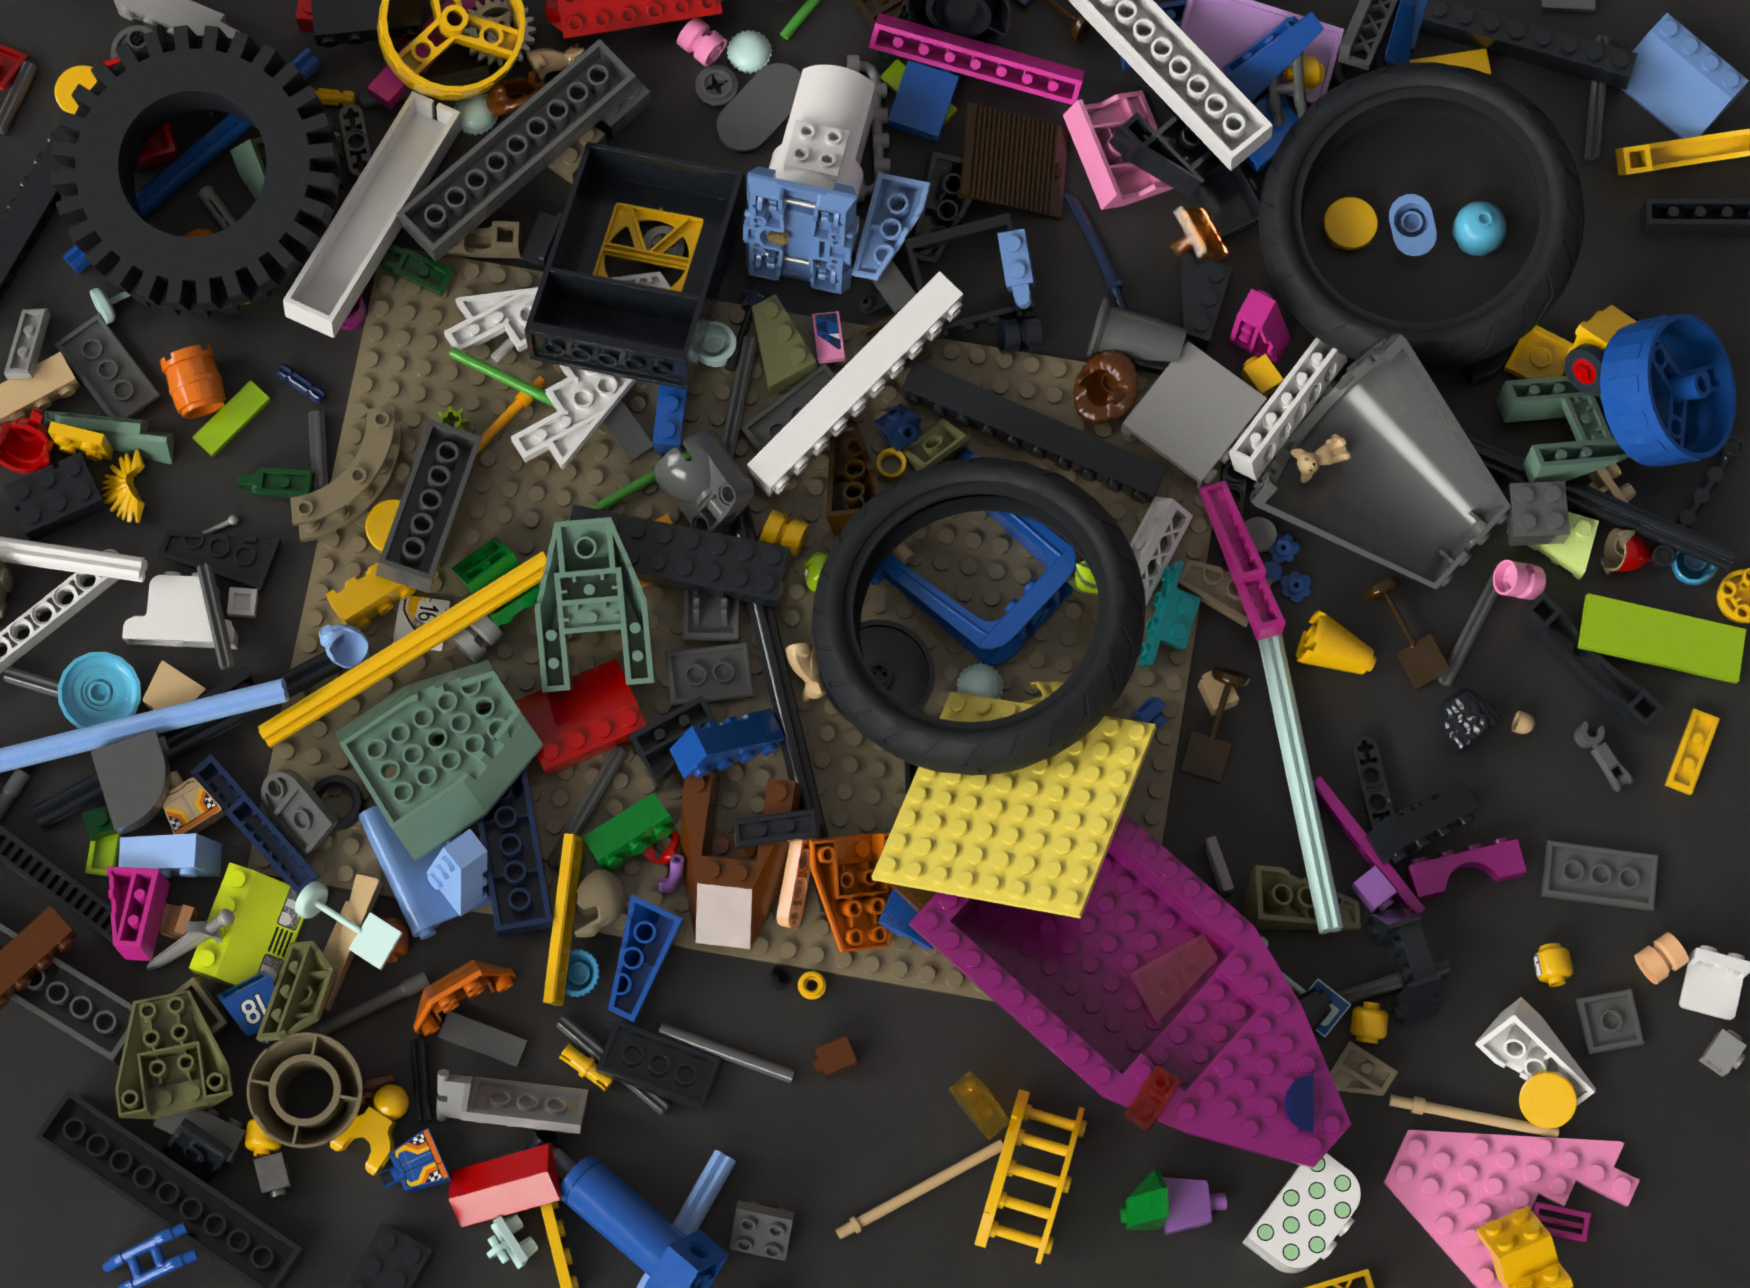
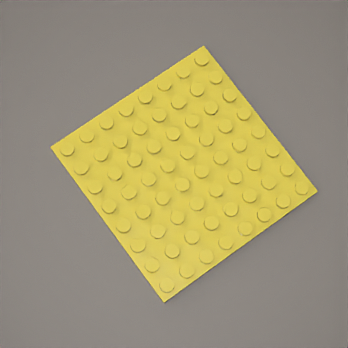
(1018, 834)

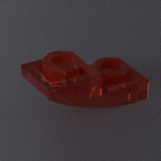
(1152, 1099)

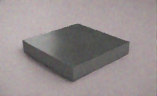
(1609, 1021)

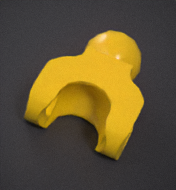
(377, 1126)

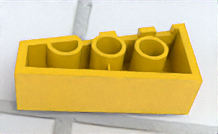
(367, 598)

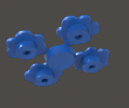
(1275, 573)

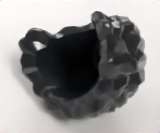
(1466, 717)

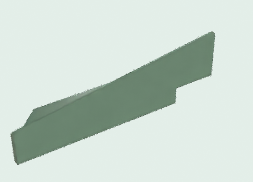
(122, 433)

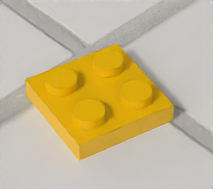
(1538, 355)
(75, 439)

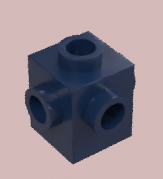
(899, 426)

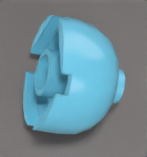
(1479, 228)

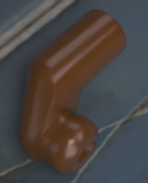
(373, 1084)

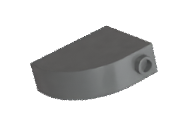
(134, 779)

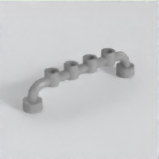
(879, 139)

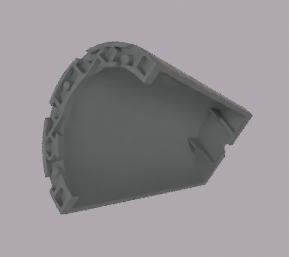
(1413, 479)

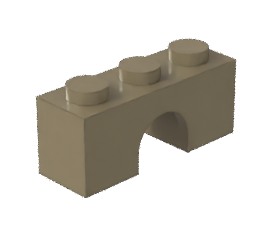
(497, 241)

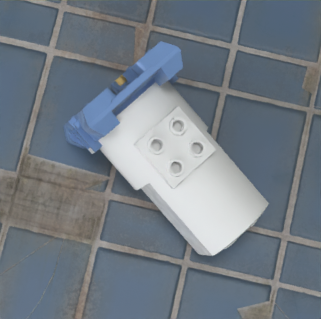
(813, 184)

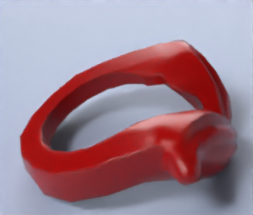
(671, 850)

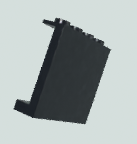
(357, 21)

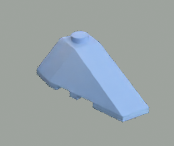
(890, 217)

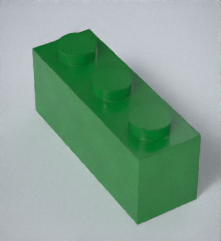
(629, 833)

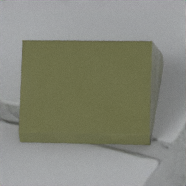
(938, 444)

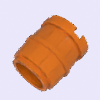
(194, 381)

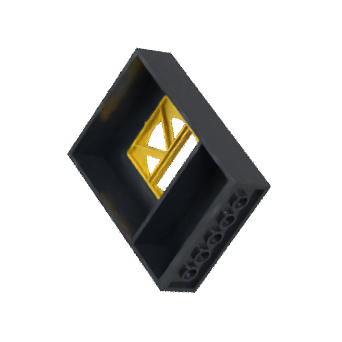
(626, 326)

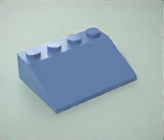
(1682, 79)

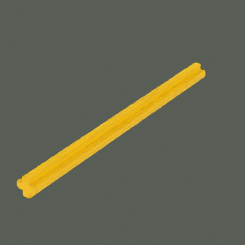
(403, 651)

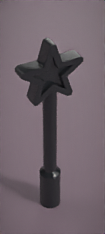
(752, 298)

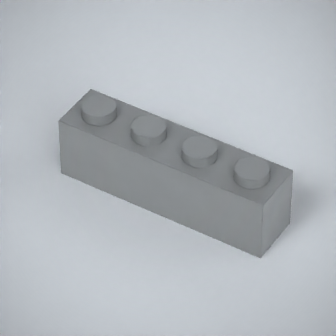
(169, 13)

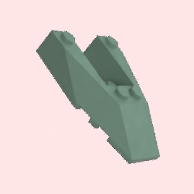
(1553, 399)
(590, 589)

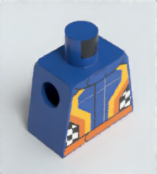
(416, 1164)

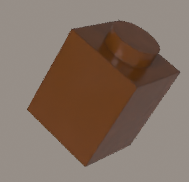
(834, 1057)

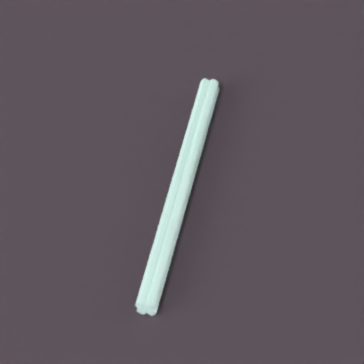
(1301, 785)

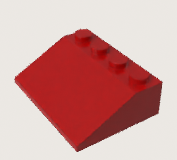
(584, 719)

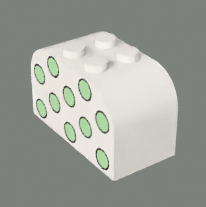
(1306, 1216)

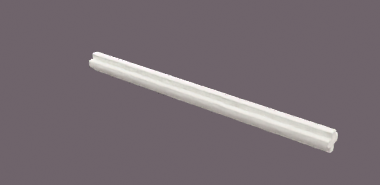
(73, 559)

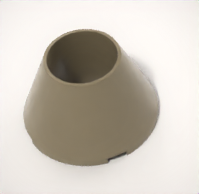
(280, 1066)

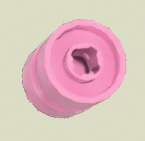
(698, 39)
(1519, 579)

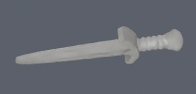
(195, 934)

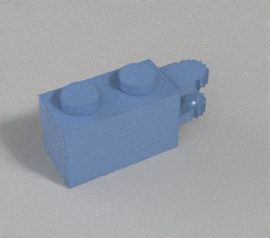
(1017, 265)

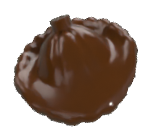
(513, 93)
(1105, 387)

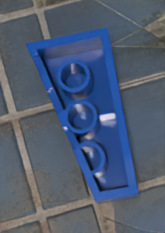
(725, 743)

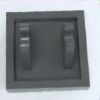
(710, 617)
(761, 1230)

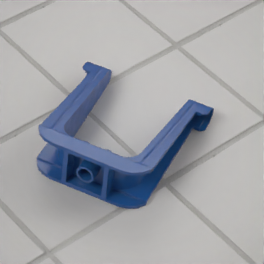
(1003, 638)

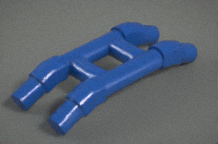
(151, 1244)

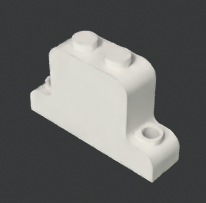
(174, 615)

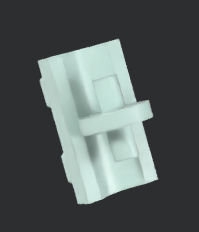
(517, 1251)

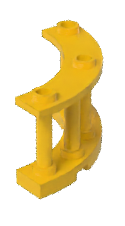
(1008, 1167)

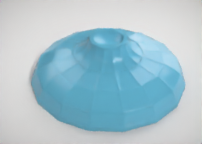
(98, 689)

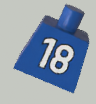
(248, 1002)

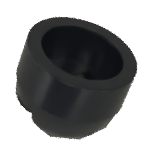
(778, 978)

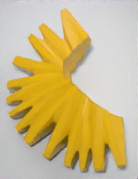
(122, 489)

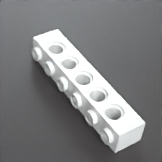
(1286, 409)

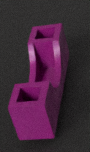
(1499, 861)

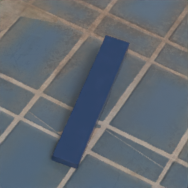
(254, 823)

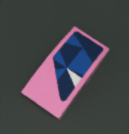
(828, 337)

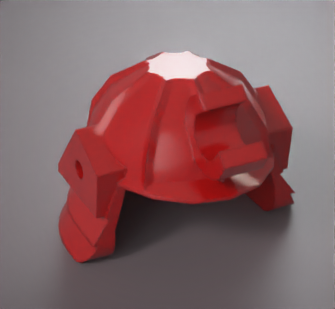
(25, 444)

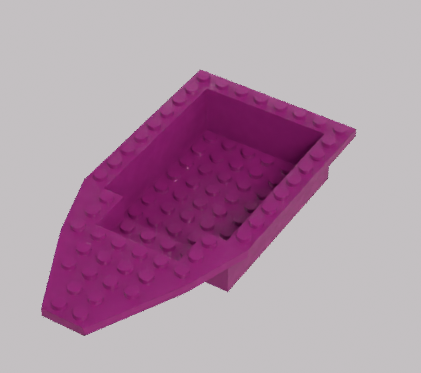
(1228, 1039)

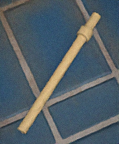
(1419, 1105)

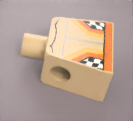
(190, 806)

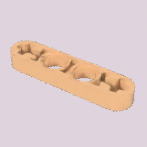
(794, 884)

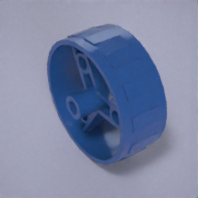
(1666, 411)

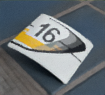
(416, 612)

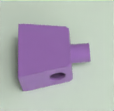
(1190, 1204)

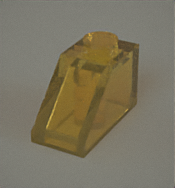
(979, 1105)

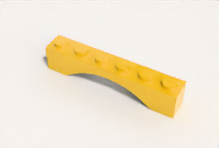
(1683, 152)

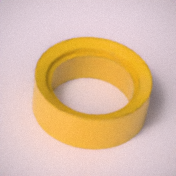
(891, 452)

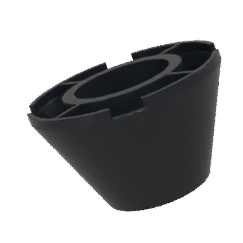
(974, 19)

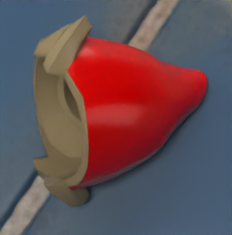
(1624, 551)

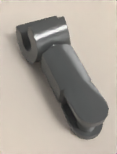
(1603, 755)

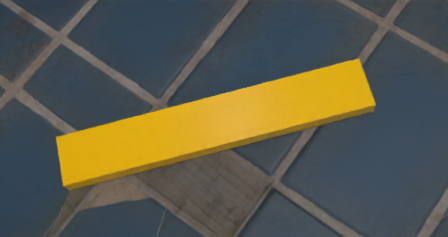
(563, 920)

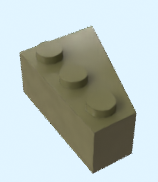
(781, 346)

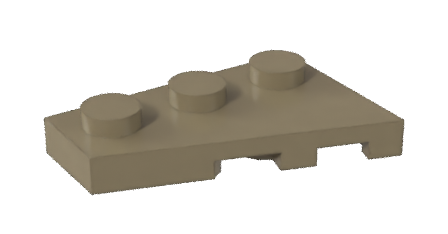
(1214, 588)

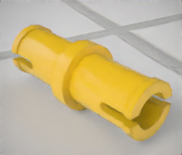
(585, 1066)

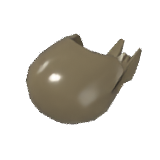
(601, 894)

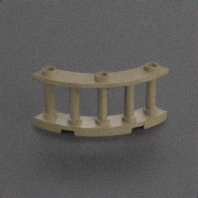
(358, 487)

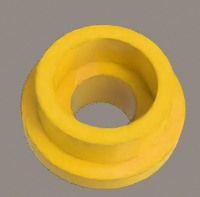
(811, 976)

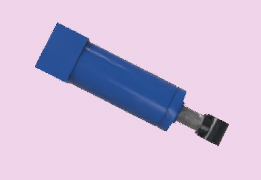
(633, 1223)

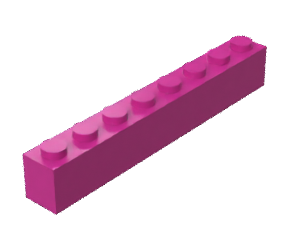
(976, 59)

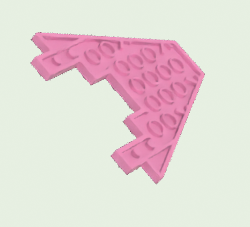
(1473, 1178)

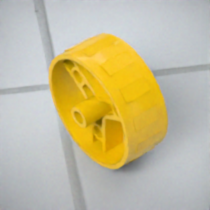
(448, 31)

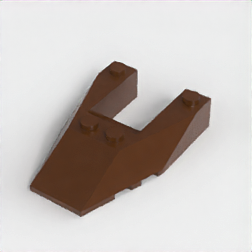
(725, 885)

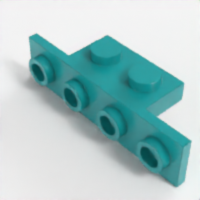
(1171, 618)

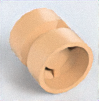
(1658, 960)

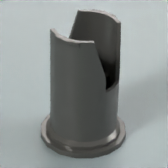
(1137, 336)

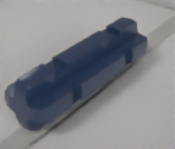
(301, 383)

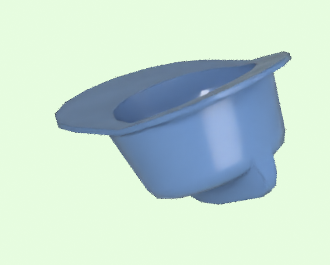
(1412, 225)

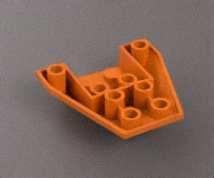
(849, 895)
(462, 982)

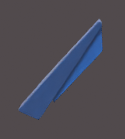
(1404, 31)
(1271, 54)

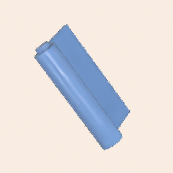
(417, 898)

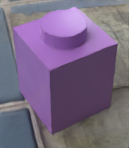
(1374, 890)

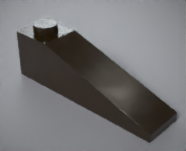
(850, 477)

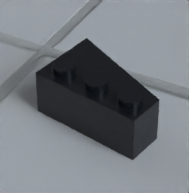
(656, 738)

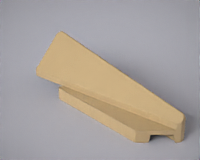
(361, 903)

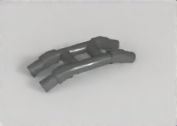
(1296, 87)

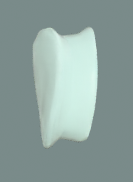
(718, 345)

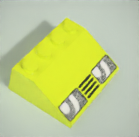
(260, 932)

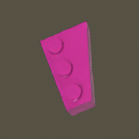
(1261, 327)
(137, 909)

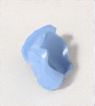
(344, 644)

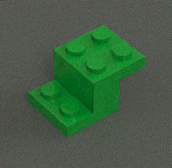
(488, 565)

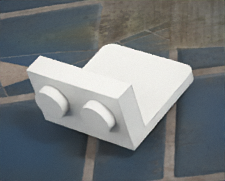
(1713, 982)

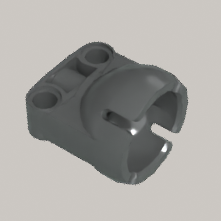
(709, 486)

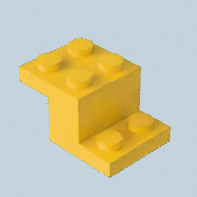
(1523, 1252)

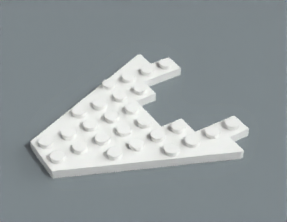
(580, 399)

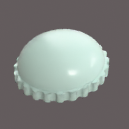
(749, 51)
(475, 115)
(980, 681)

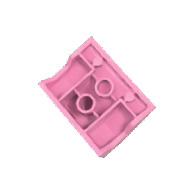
(1110, 174)

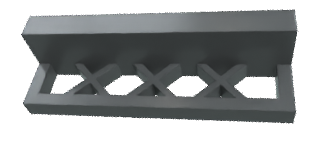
(1358, 26)

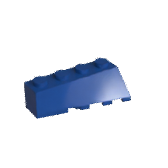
(644, 949)

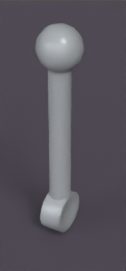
(232, 520)

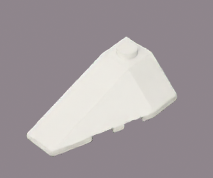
(1528, 1044)

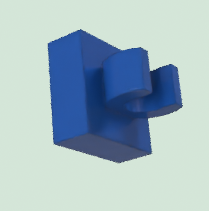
(1150, 712)

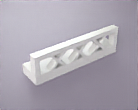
(1147, 539)

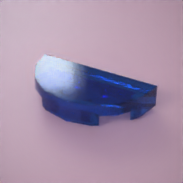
(1300, 1104)

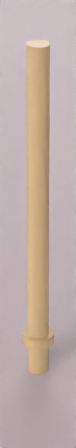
(857, 1223)

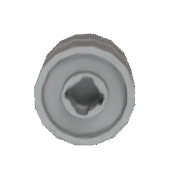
(486, 633)

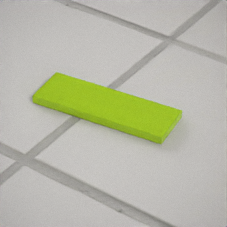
(1662, 638)

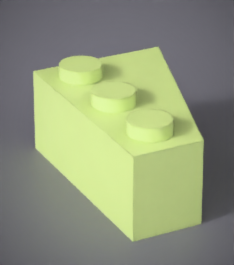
(1576, 550)

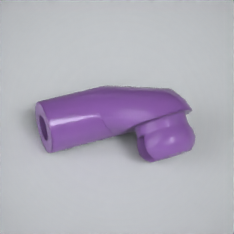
(676, 873)

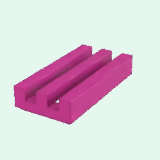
(1564, 1211)

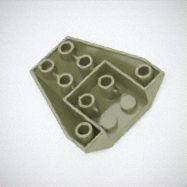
(170, 1060)

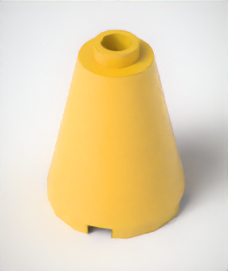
(1333, 647)

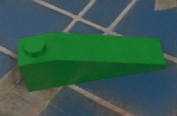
(1147, 1205)

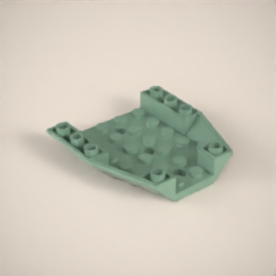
(444, 785)

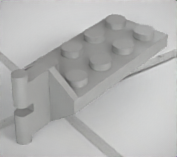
(510, 1103)

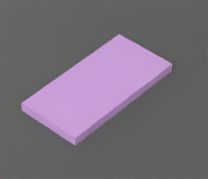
(1231, 26)

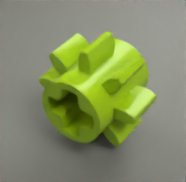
(451, 415)

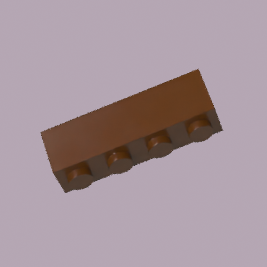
(32, 952)

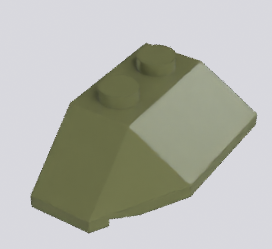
(298, 992)

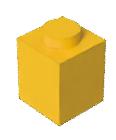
(1261, 375)

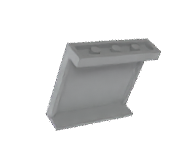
(1194, 414)

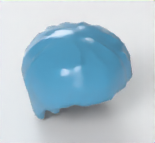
(1691, 570)

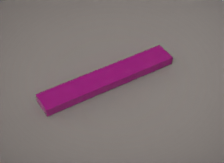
(1357, 837)

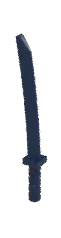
(1113, 285)

